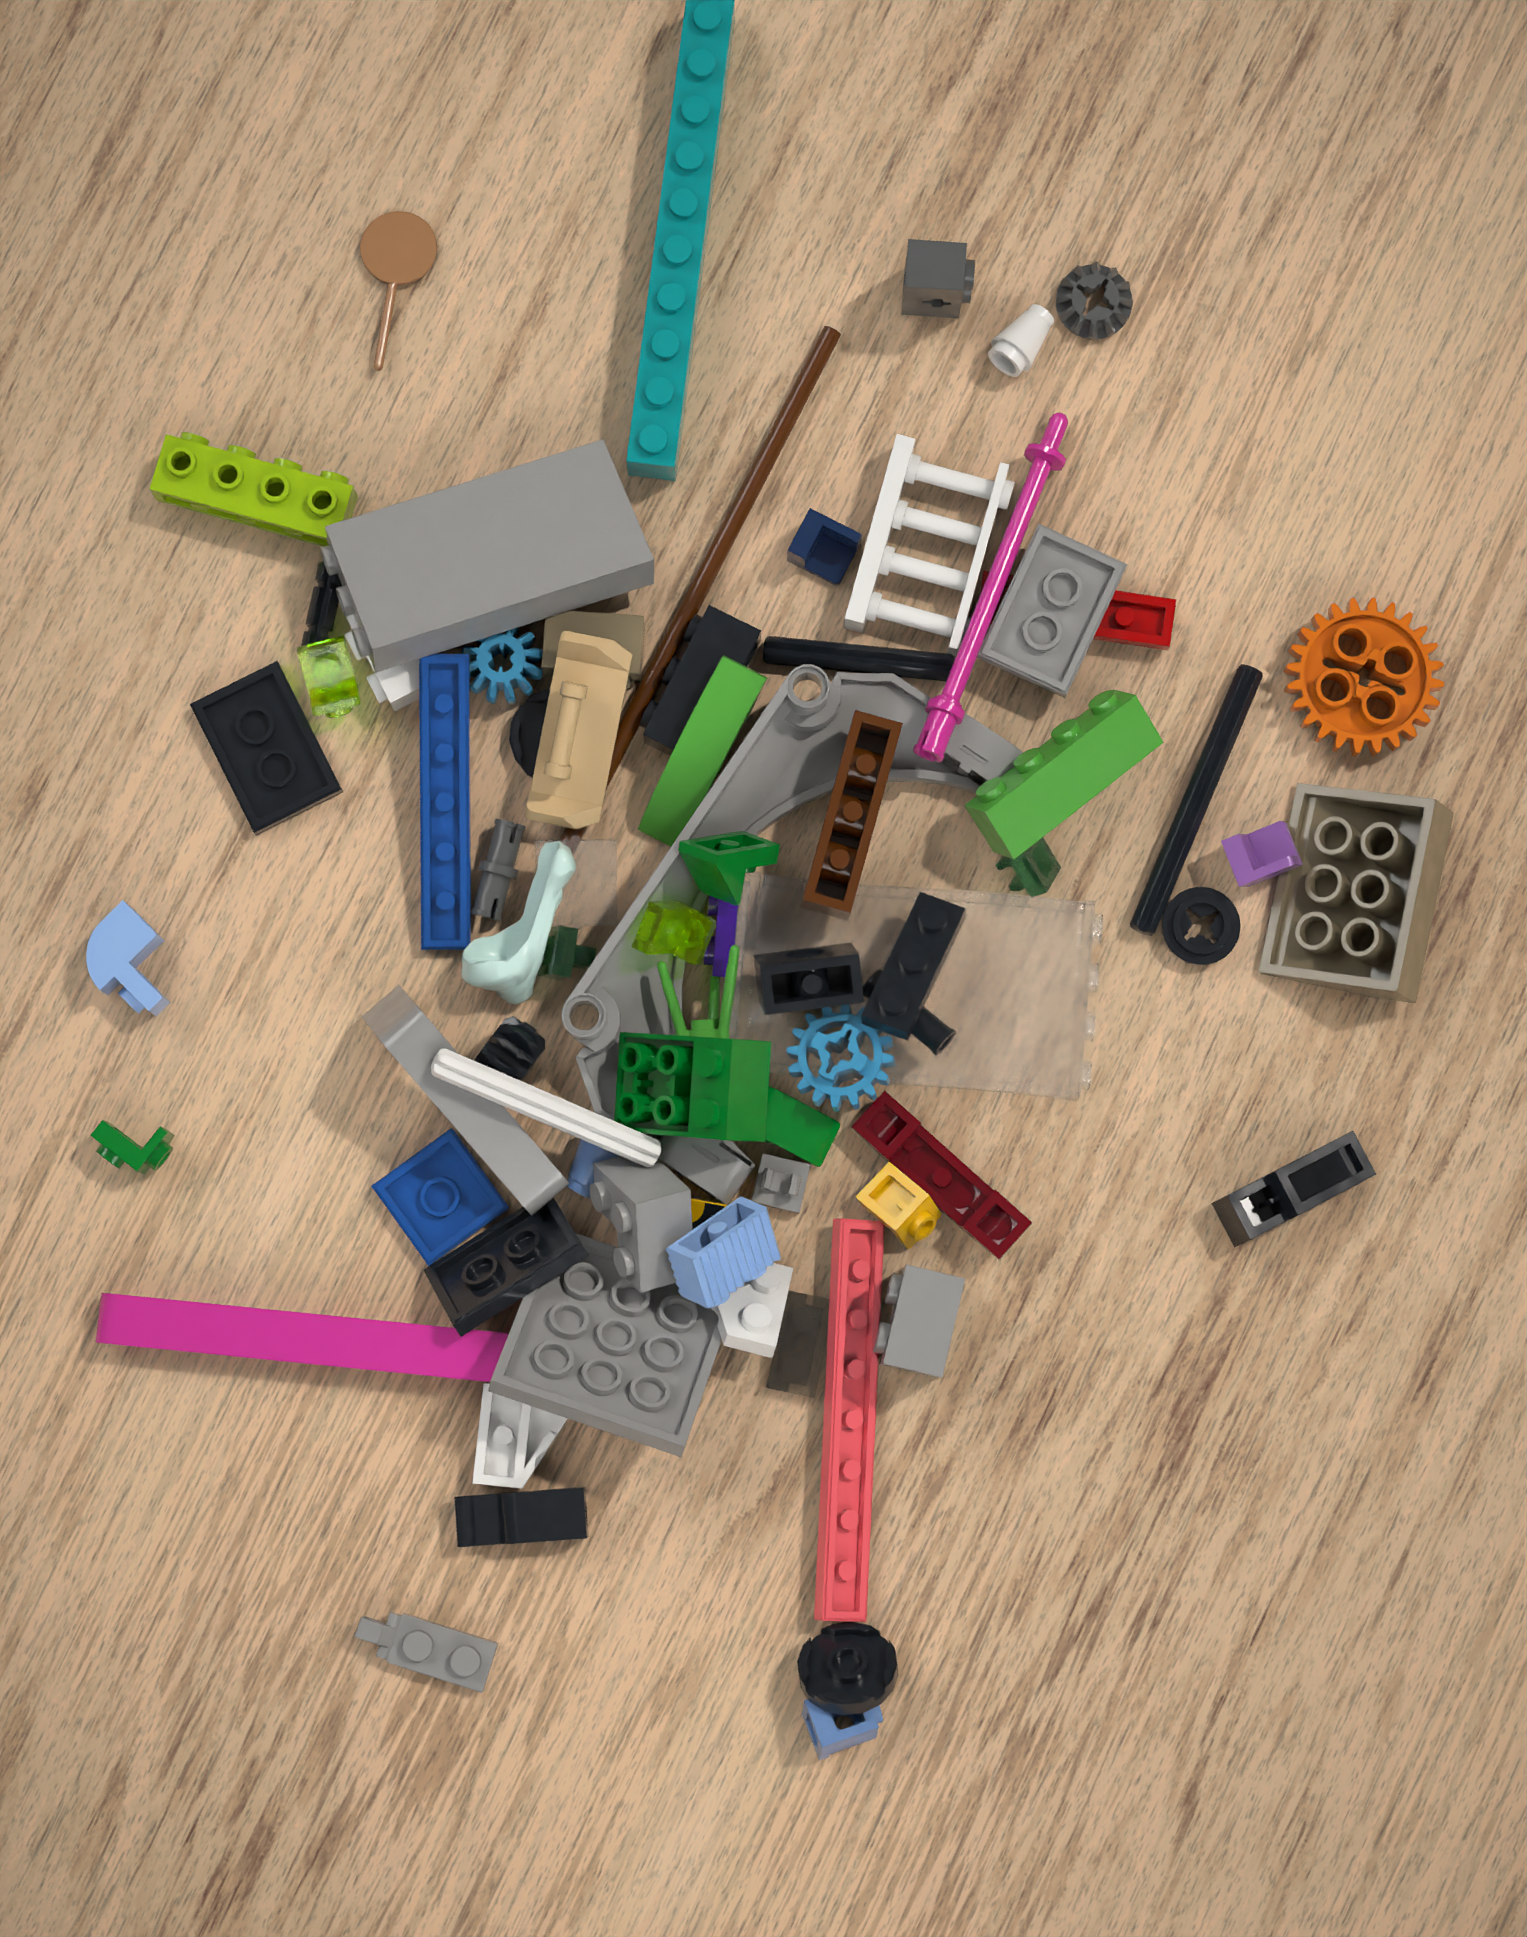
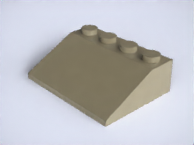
(1364, 895)

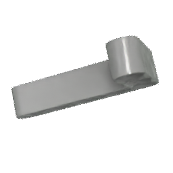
(480, 1121)

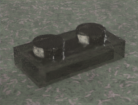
(800, 1345)

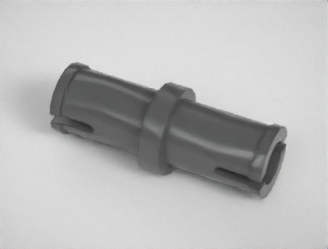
(498, 869)

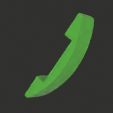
(702, 749)

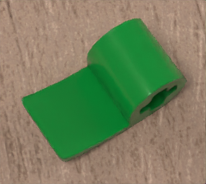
(799, 1127)

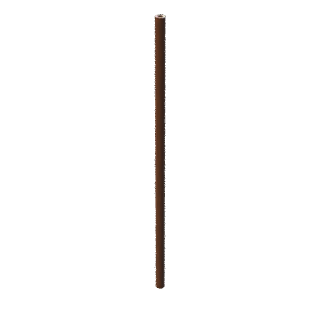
(720, 548)

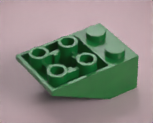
(693, 1086)

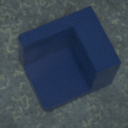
(824, 547)

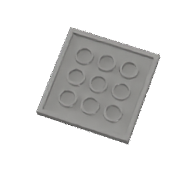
(610, 1354)

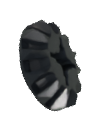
(1202, 903)

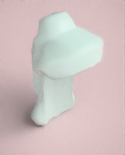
(514, 956)

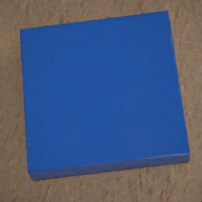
(440, 1197)

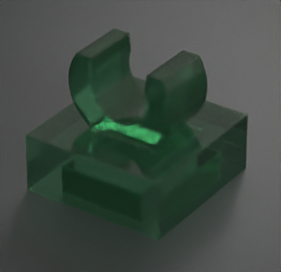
(1034, 869)
(564, 954)

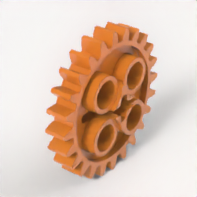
(1349, 718)

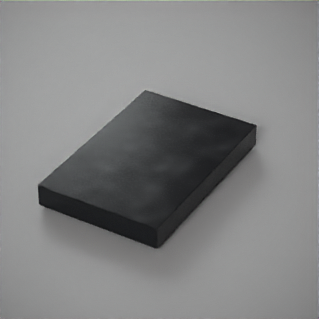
(266, 748)
(504, 1264)

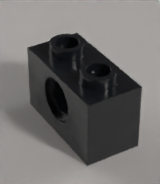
(808, 978)

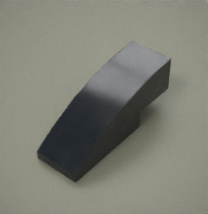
(1293, 1189)

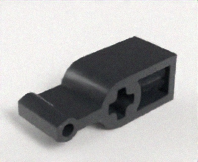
(521, 1517)

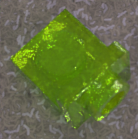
(329, 677)
(674, 930)

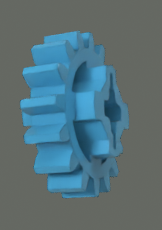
(830, 1075)

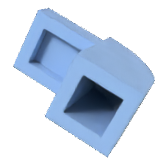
(115, 953)

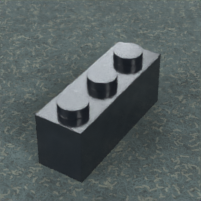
(687, 678)

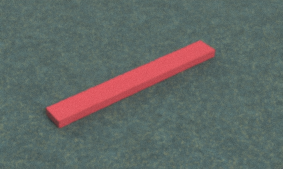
(849, 1421)

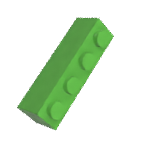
(1063, 772)

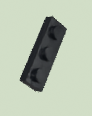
(913, 966)

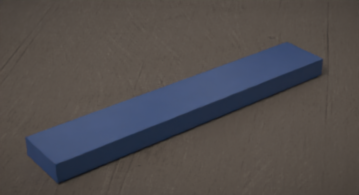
(445, 801)

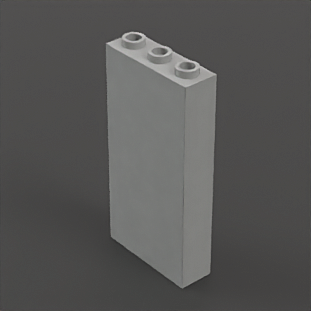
(487, 556)

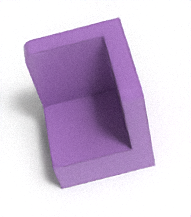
(1261, 854)

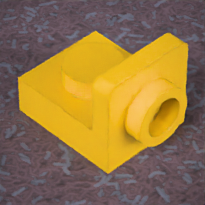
(900, 1205)

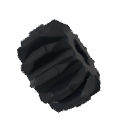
(512, 1048)

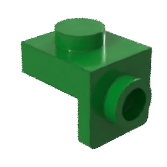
(119, 1148)

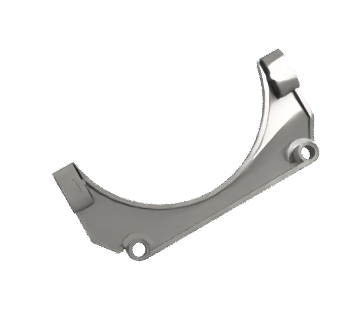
(776, 769)

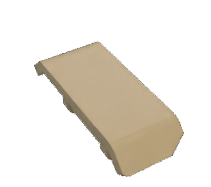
(579, 731)

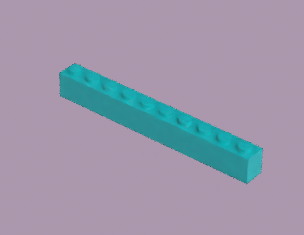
(680, 239)

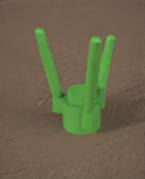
(713, 1026)

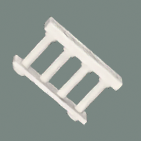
(894, 513)

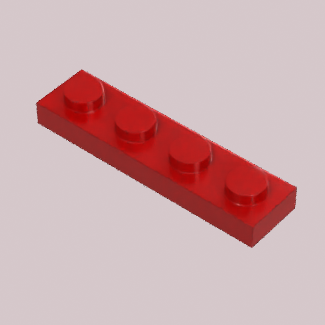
(1128, 619)

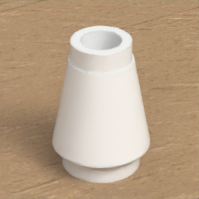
(1020, 341)

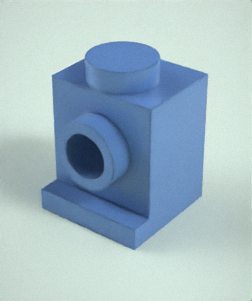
(829, 1738)

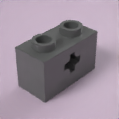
(936, 278)

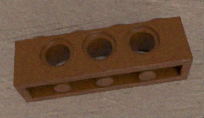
(851, 815)

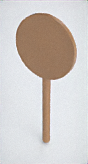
(397, 252)

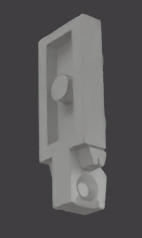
(431, 1649)

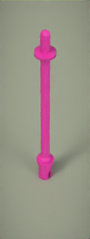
(945, 709)

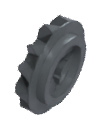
(1100, 321)

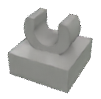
(780, 1183)

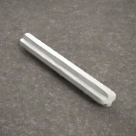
(545, 1107)

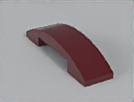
(948, 1181)

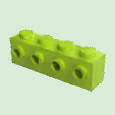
(251, 490)

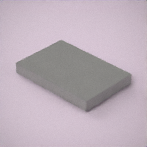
(1051, 610)

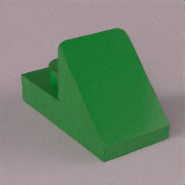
(722, 860)

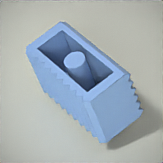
(724, 1253)

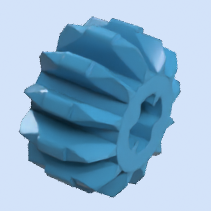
(521, 660)

